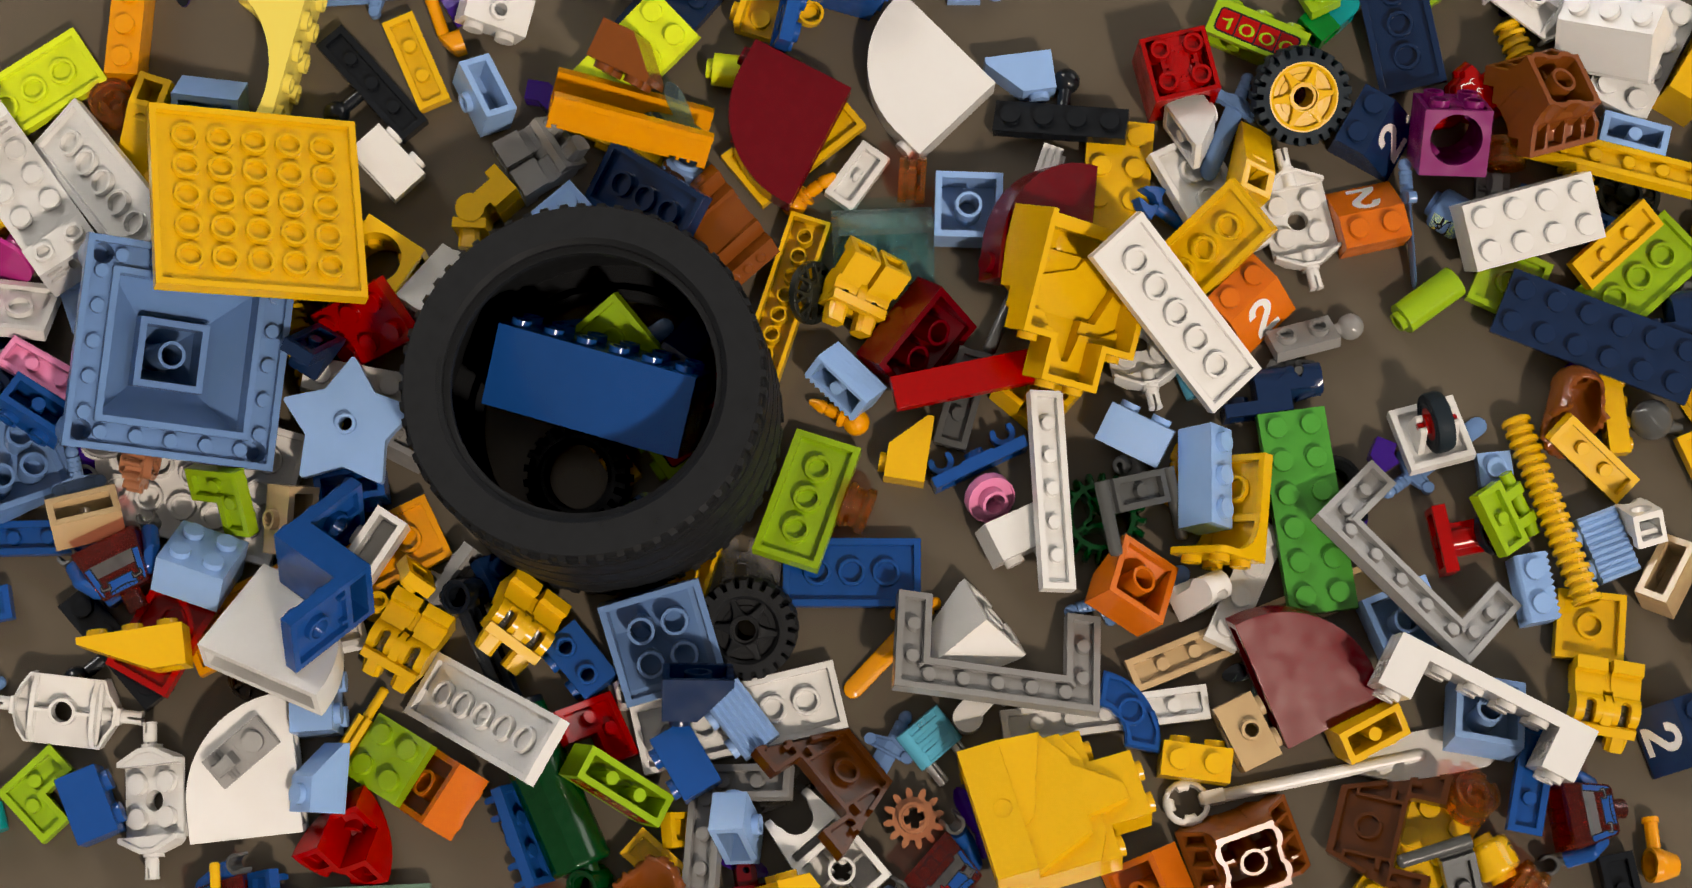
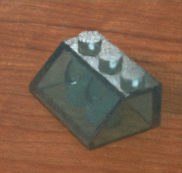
(898, 231)

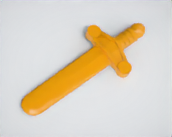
(876, 663)

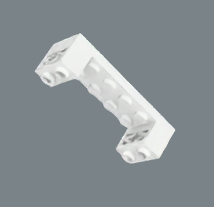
(38, 210)
(1563, 739)

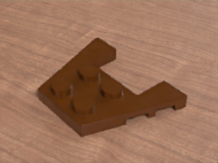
(840, 772)
(1372, 823)

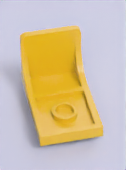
(1248, 538)

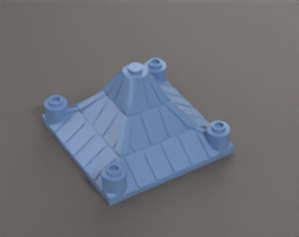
(171, 367)

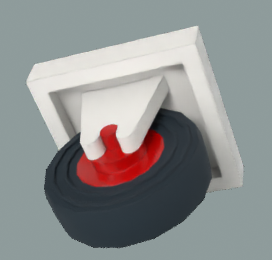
(1431, 434)

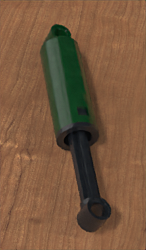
(554, 806)

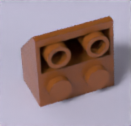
(626, 53)

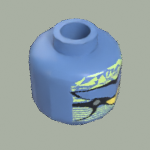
(1439, 214)

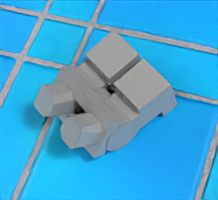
(556, 152)

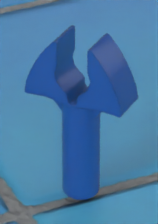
(1156, 206)

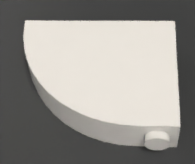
(920, 80)
(250, 647)
(259, 798)

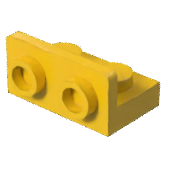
(754, 18)

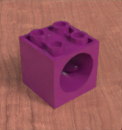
(1462, 159)

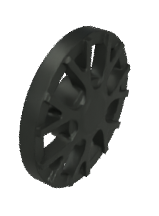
(1624, 197)
(808, 292)

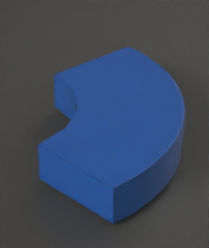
(1132, 711)

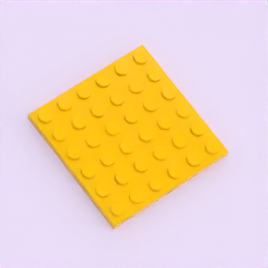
(255, 204)

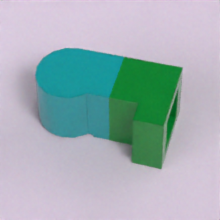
(1329, 24)

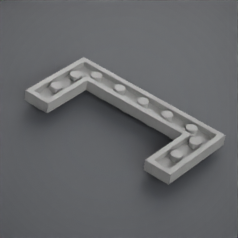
(1343, 525)
(918, 673)
(701, 855)

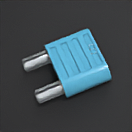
(929, 739)

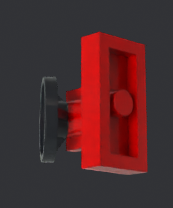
(1454, 539)

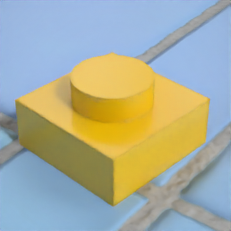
(415, 577)
(673, 830)

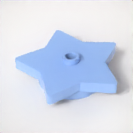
(321, 418)

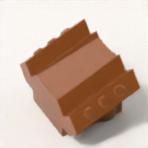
(1545, 101)
(731, 228)
(1245, 847)

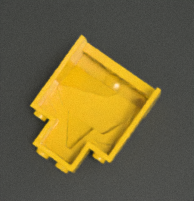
(1063, 300)
(1053, 809)

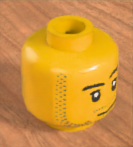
(1495, 858)

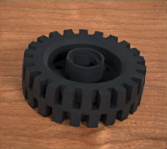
(773, 620)

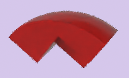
(350, 842)

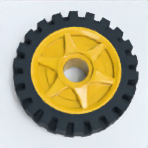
(1275, 89)

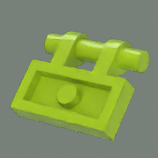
(1505, 514)

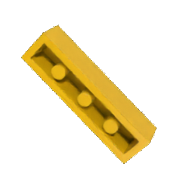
(1616, 429)

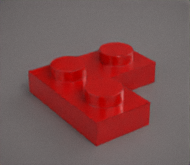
(602, 722)

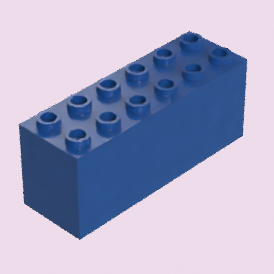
(598, 385)

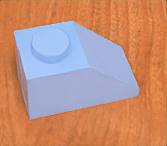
(1024, 75)
(322, 781)

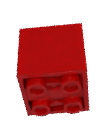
(1174, 68)

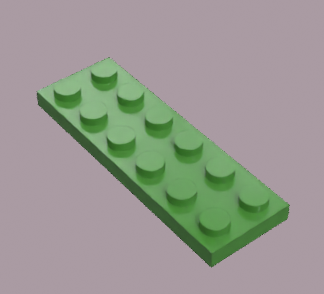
(1303, 481)

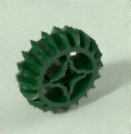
(1091, 504)

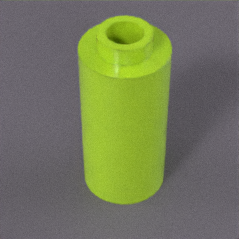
(1427, 300)

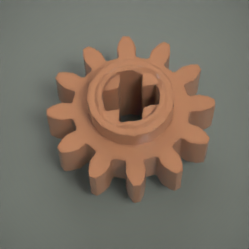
(138, 471)
(902, 811)

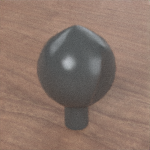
(1654, 420)

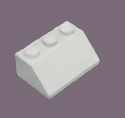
(1615, 37)

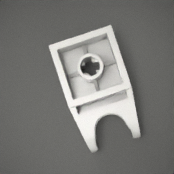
(809, 855)

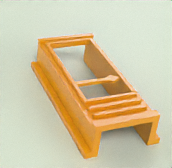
(617, 115)

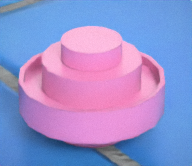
(989, 497)

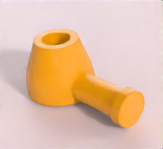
(1657, 863)

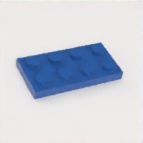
(857, 574)

